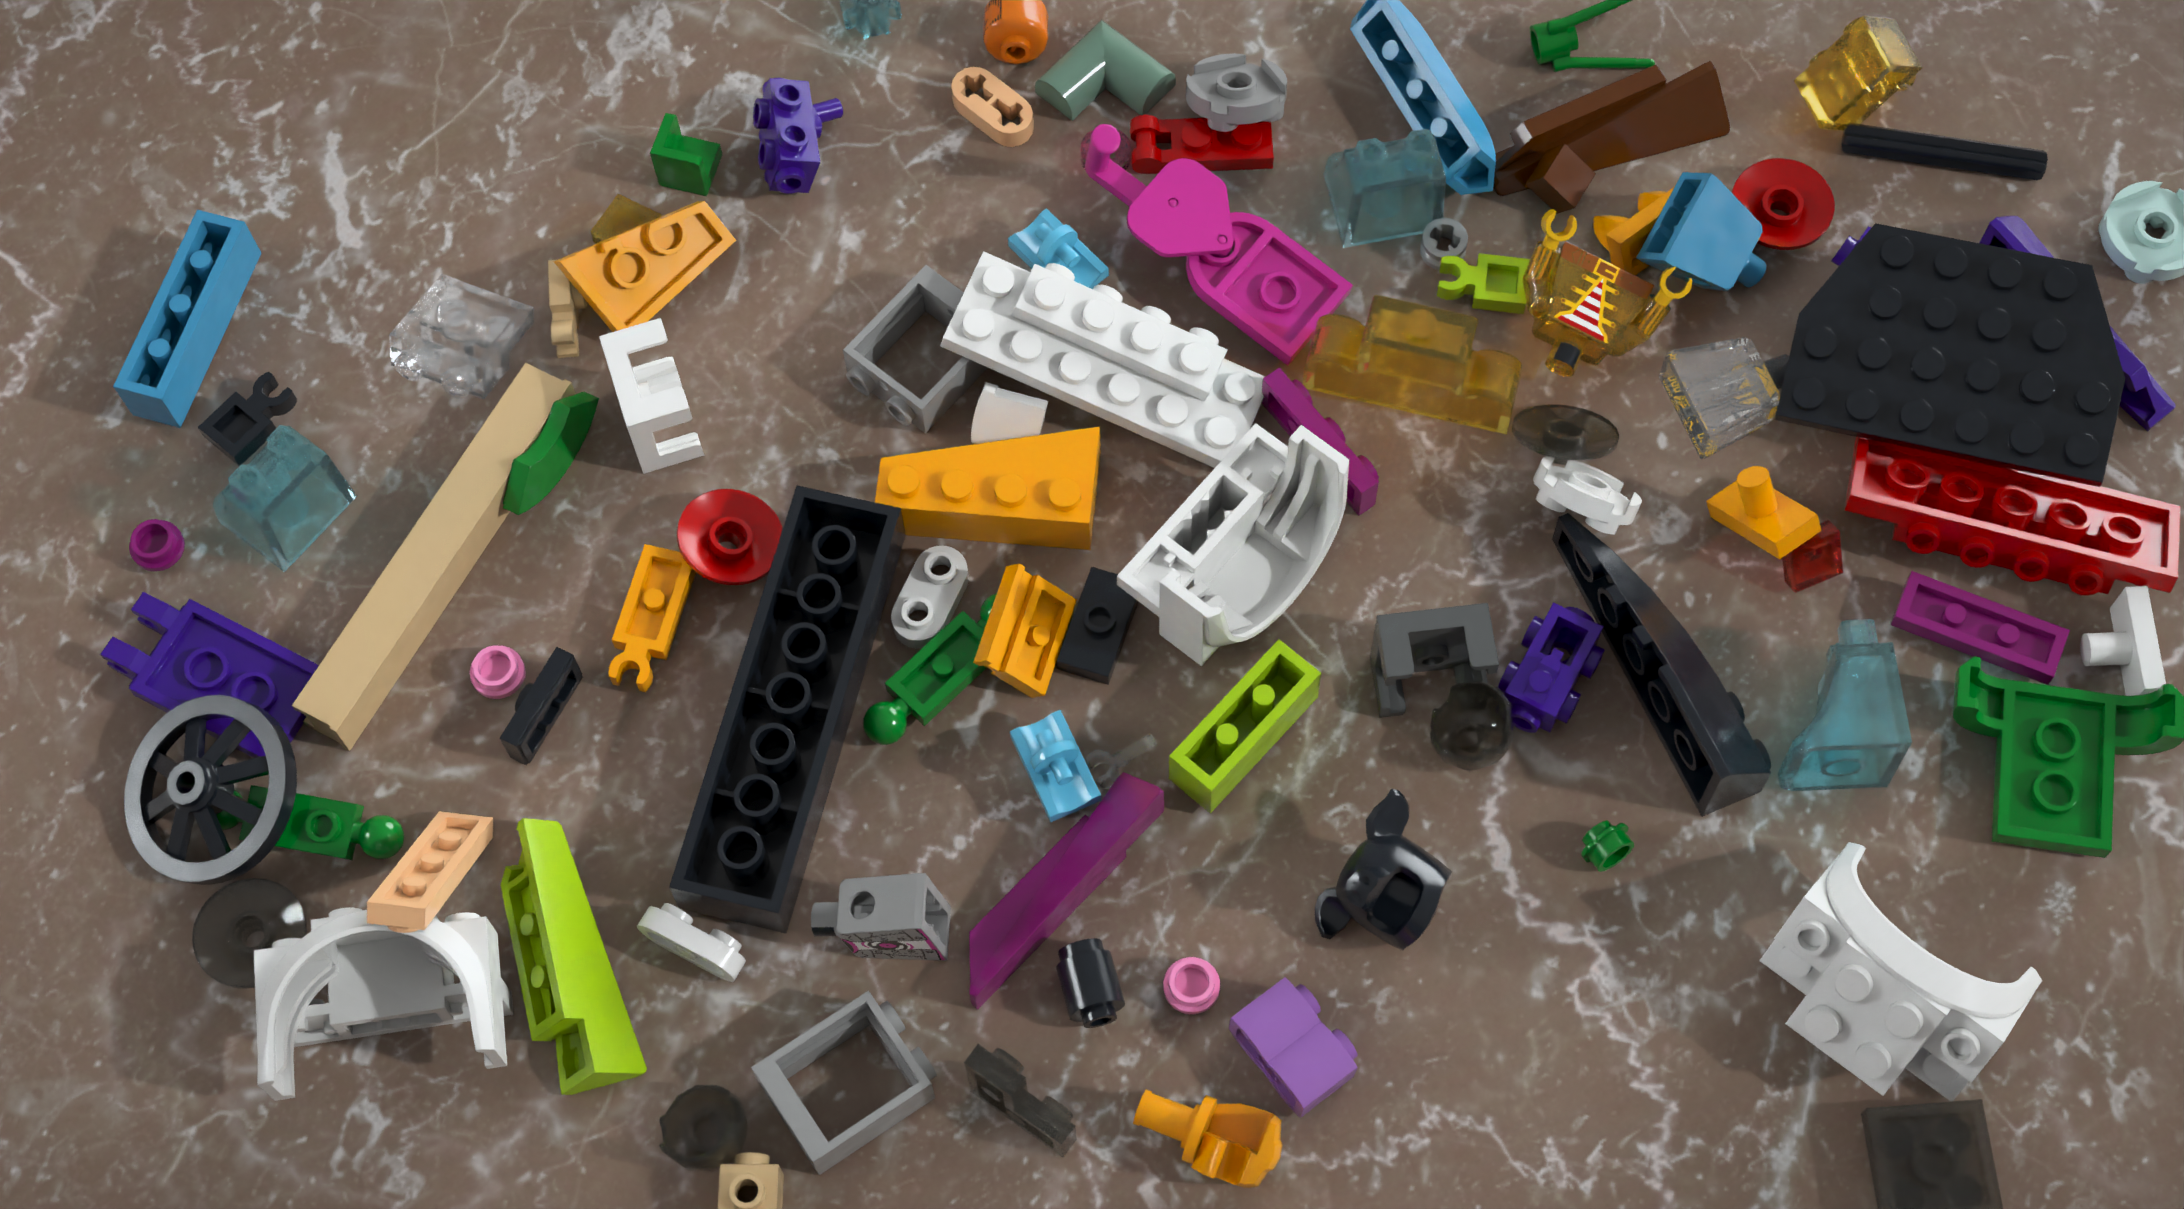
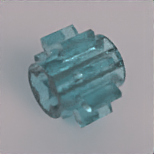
(870, 16)

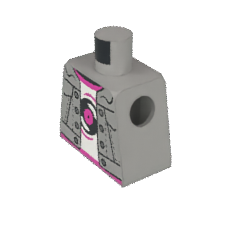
(887, 918)

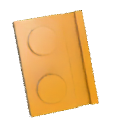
(1025, 631)

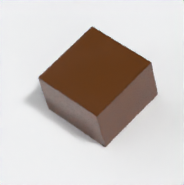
(1560, 178)

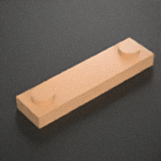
(429, 872)

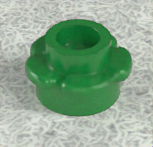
(1606, 845)

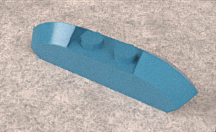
(1427, 92)

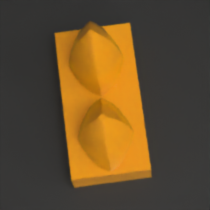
(1626, 236)

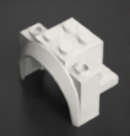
(1227, 562)
(376, 987)
(1881, 997)

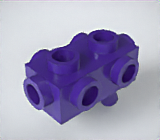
(790, 133)
(1543, 683)

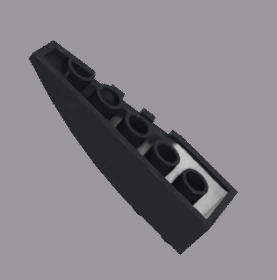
(1669, 674)

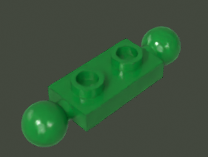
(929, 678)
(326, 827)

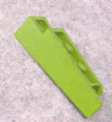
(564, 965)

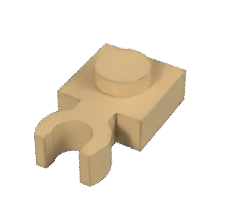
(565, 306)

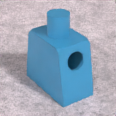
(1705, 236)

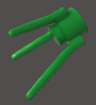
(1558, 37)

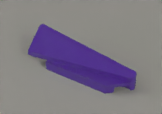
(2141, 393)

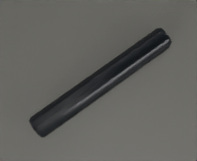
(1944, 151)

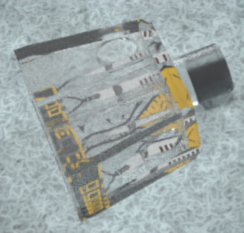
(1722, 391)

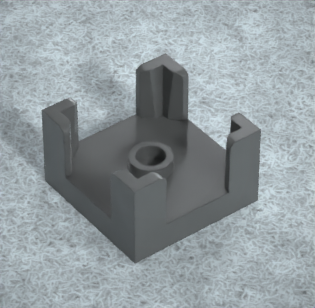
(1430, 642)

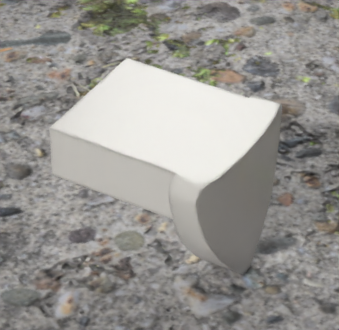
(1006, 415)

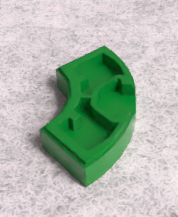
(551, 454)

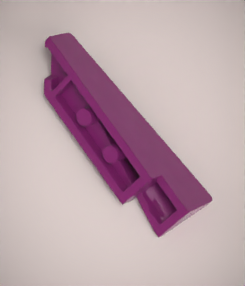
(1059, 884)

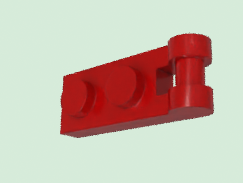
(1191, 138)

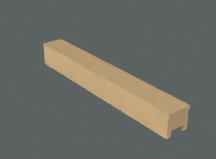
(427, 566)

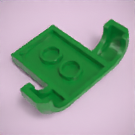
(2060, 753)

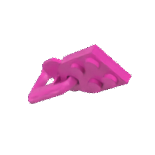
(1266, 283)

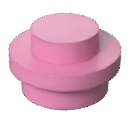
(497, 672)
(1191, 985)

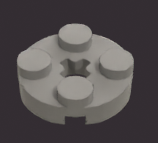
(1236, 92)

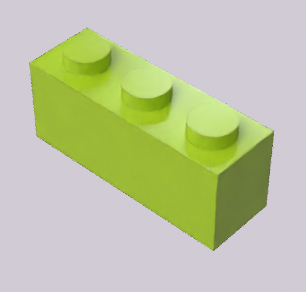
(1244, 726)

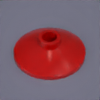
(1794, 190)
(731, 518)

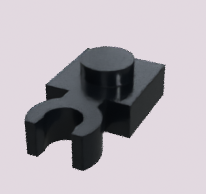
(244, 425)

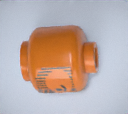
(1016, 28)

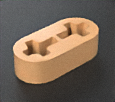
(987, 112)

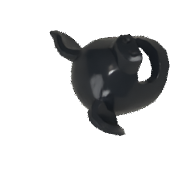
(1386, 882)

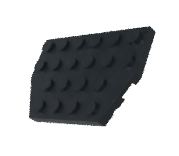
(1960, 355)

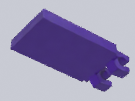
(211, 656)

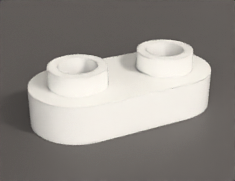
(929, 593)
(673, 931)

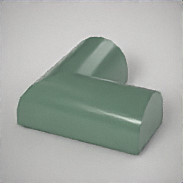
(1103, 62)

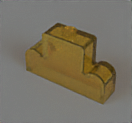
(1414, 363)

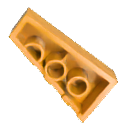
(999, 491)

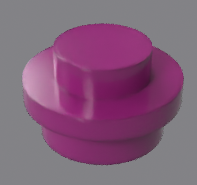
(156, 545)

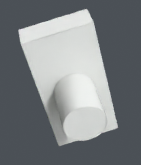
(2130, 645)

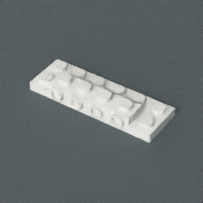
(1106, 357)

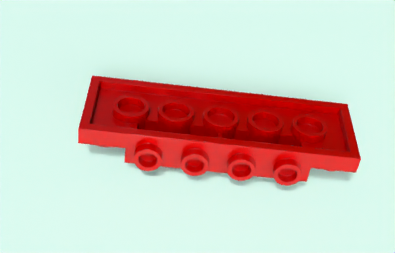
(2016, 519)

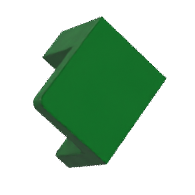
(683, 160)

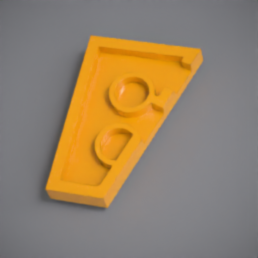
(648, 265)

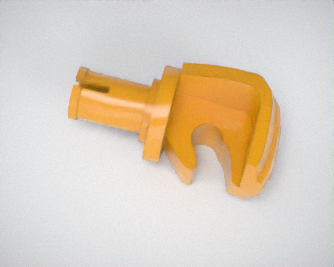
(1217, 1139)

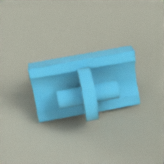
(1052, 242)
(1055, 766)

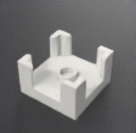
(650, 396)

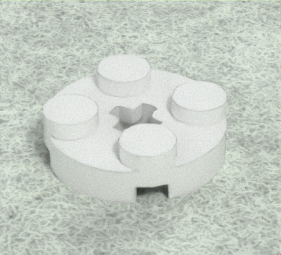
(1585, 492)

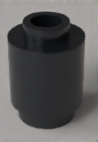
(1089, 983)

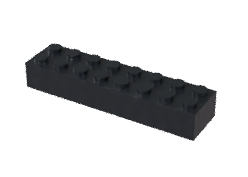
(789, 710)

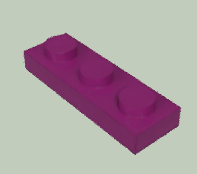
(1293, 406)
(1980, 627)

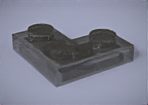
(999, 1083)

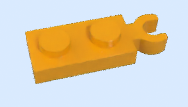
(650, 613)

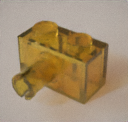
(1858, 72)

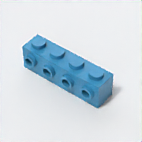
(188, 319)

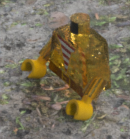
(1587, 303)

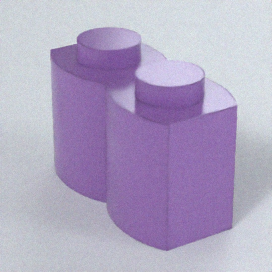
(1294, 1046)

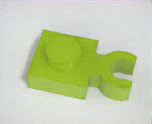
(1492, 282)

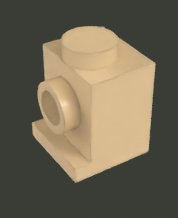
(751, 1170)

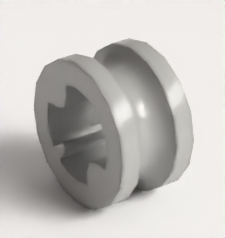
(1431, 237)

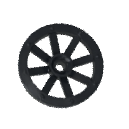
(205, 787)

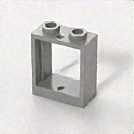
(923, 293)
(817, 1041)

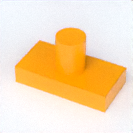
(1763, 514)

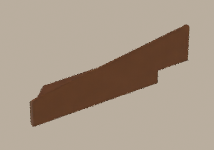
(1619, 124)

